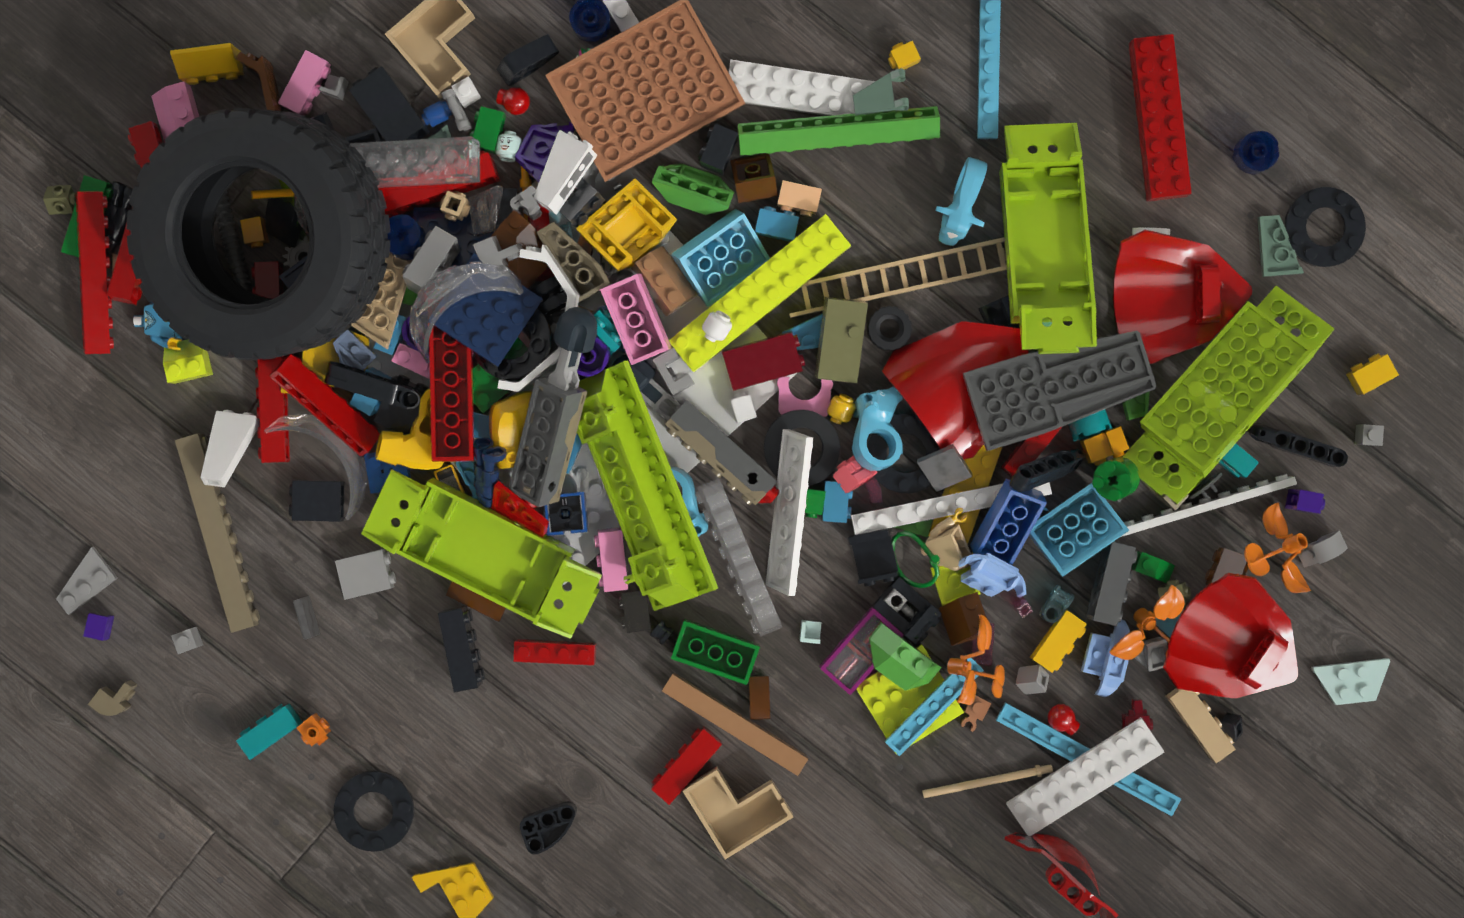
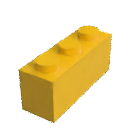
(1058, 641)

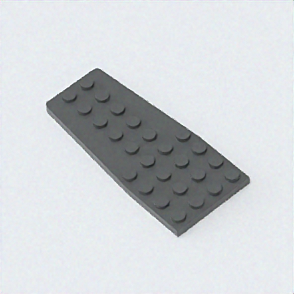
(1052, 390)

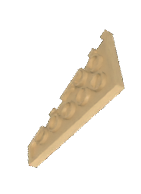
(381, 315)

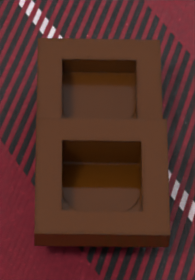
(759, 697)

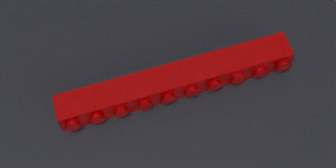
(272, 402)

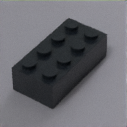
(460, 648)

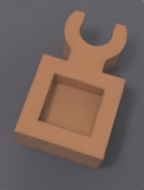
(975, 711)

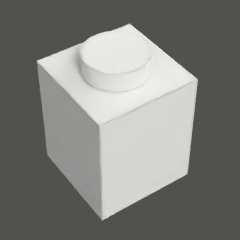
(466, 92)
(743, 407)

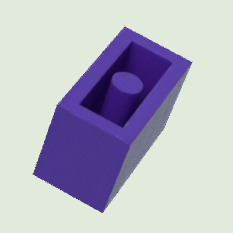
(1305, 501)

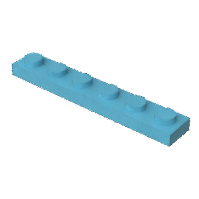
(928, 711)

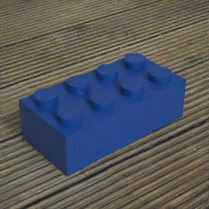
(1008, 523)

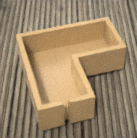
(423, 40)
(733, 821)

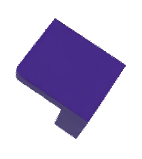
(98, 626)

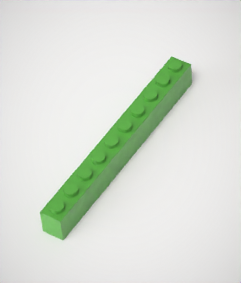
(838, 130)

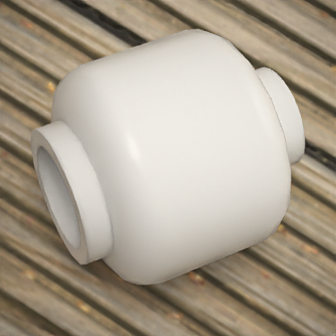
(717, 326)

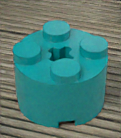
(1090, 425)

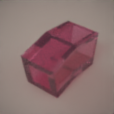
(874, 491)
(1019, 603)

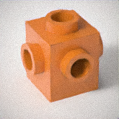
(313, 723)

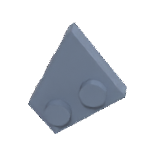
(353, 351)

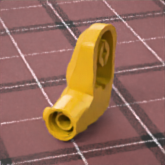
(507, 424)
(410, 449)

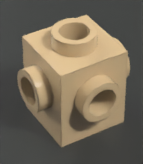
(452, 199)

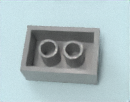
(430, 259)

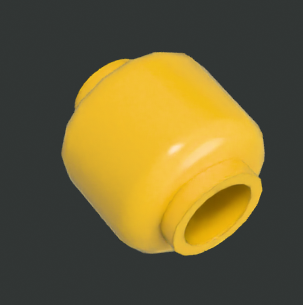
(841, 409)

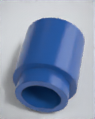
(436, 113)

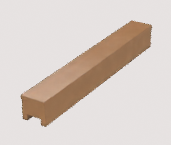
(735, 724)

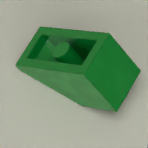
(814, 503)
(1153, 567)

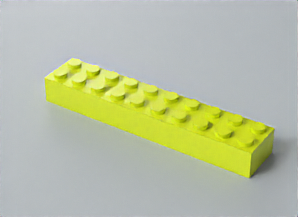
(763, 290)

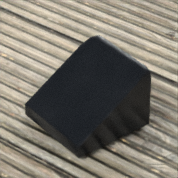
(1233, 726)

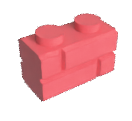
(852, 475)

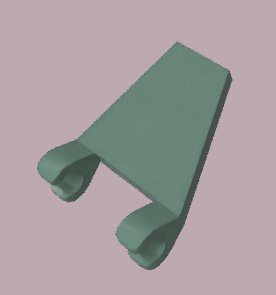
(879, 95)

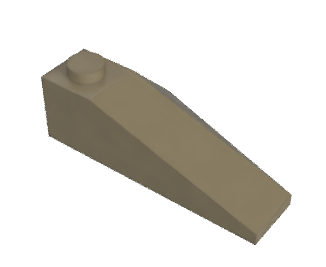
(577, 264)

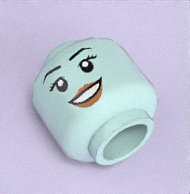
(507, 146)

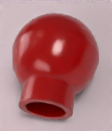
(514, 100)
(1062, 719)

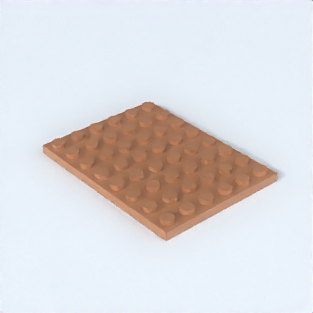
(645, 89)

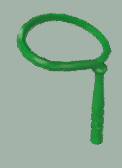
(934, 560)

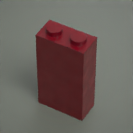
(763, 360)

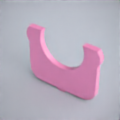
(788, 402)

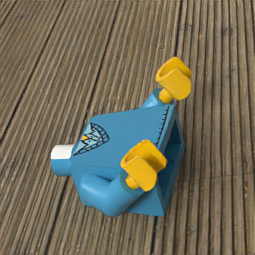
(157, 328)

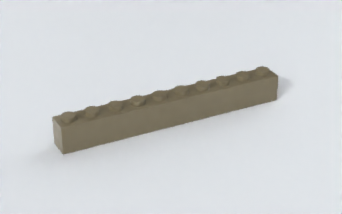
(218, 536)

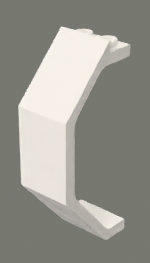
(572, 301)

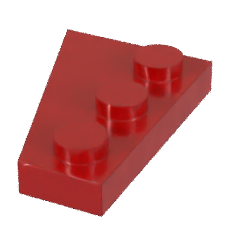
(517, 510)

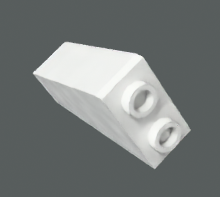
(563, 170)
(227, 444)

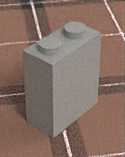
(365, 574)

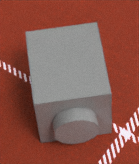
(1369, 435)
(187, 640)

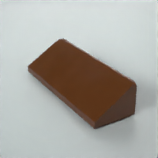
(475, 601)

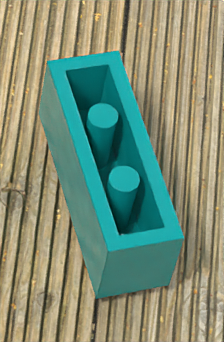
(268, 730)

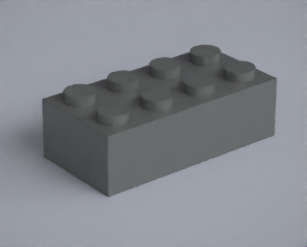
(1111, 583)

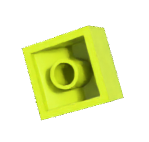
(186, 363)

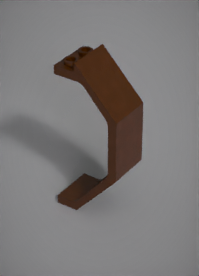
(268, 81)

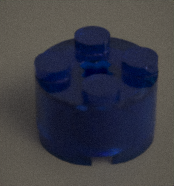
(598, 27)
(1267, 152)
(413, 236)

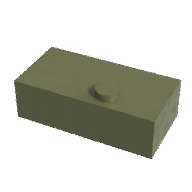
(841, 340)

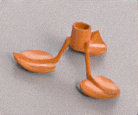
(1256, 560)
(1168, 606)
(963, 667)

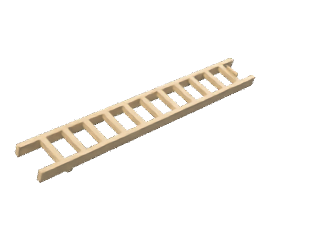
(978, 246)

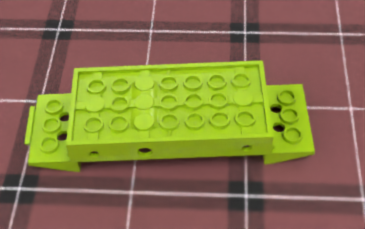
(1048, 238)
(1225, 392)
(483, 552)

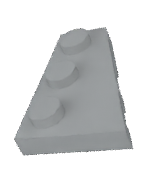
(86, 582)

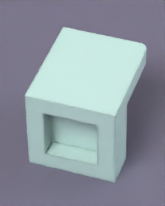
(810, 631)

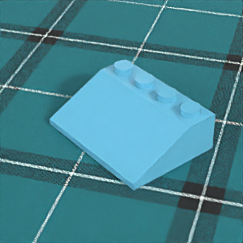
(721, 257)
(1077, 530)

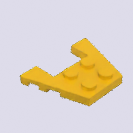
(462, 886)

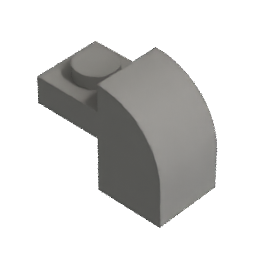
(491, 253)
(1323, 549)

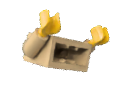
(949, 542)

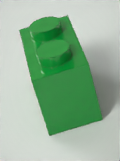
(488, 128)

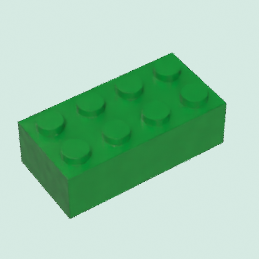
(486, 386)
(715, 651)

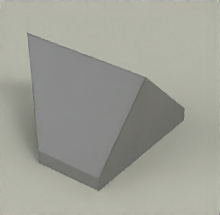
(1153, 653)

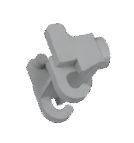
(527, 201)

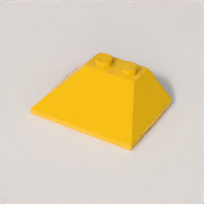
(627, 226)

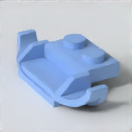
(992, 575)
(1101, 663)

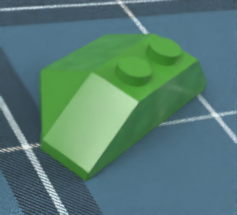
(692, 188)
(900, 660)

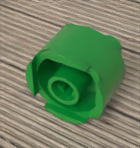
(1112, 488)

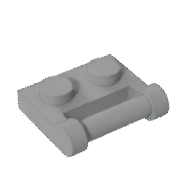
(456, 108)

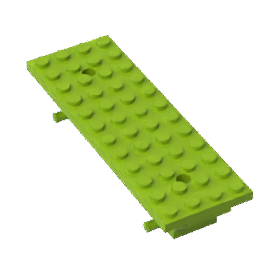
(642, 490)

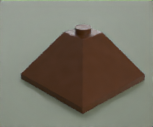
(518, 230)

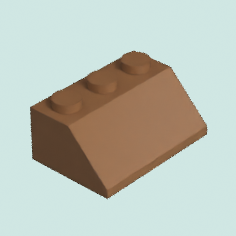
(664, 280)

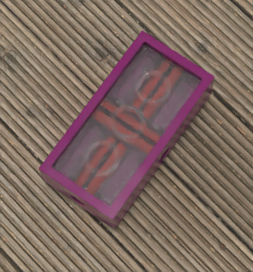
(852, 657)

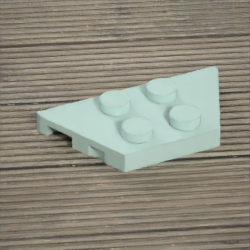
(1352, 680)

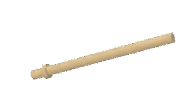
(1037, 771)

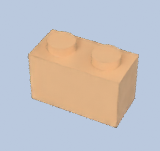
(799, 198)

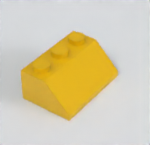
(207, 63)

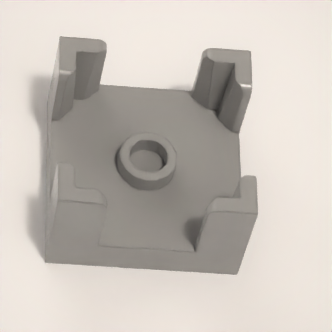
(668, 374)

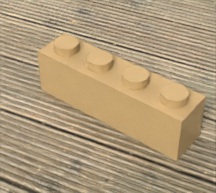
(1201, 723)

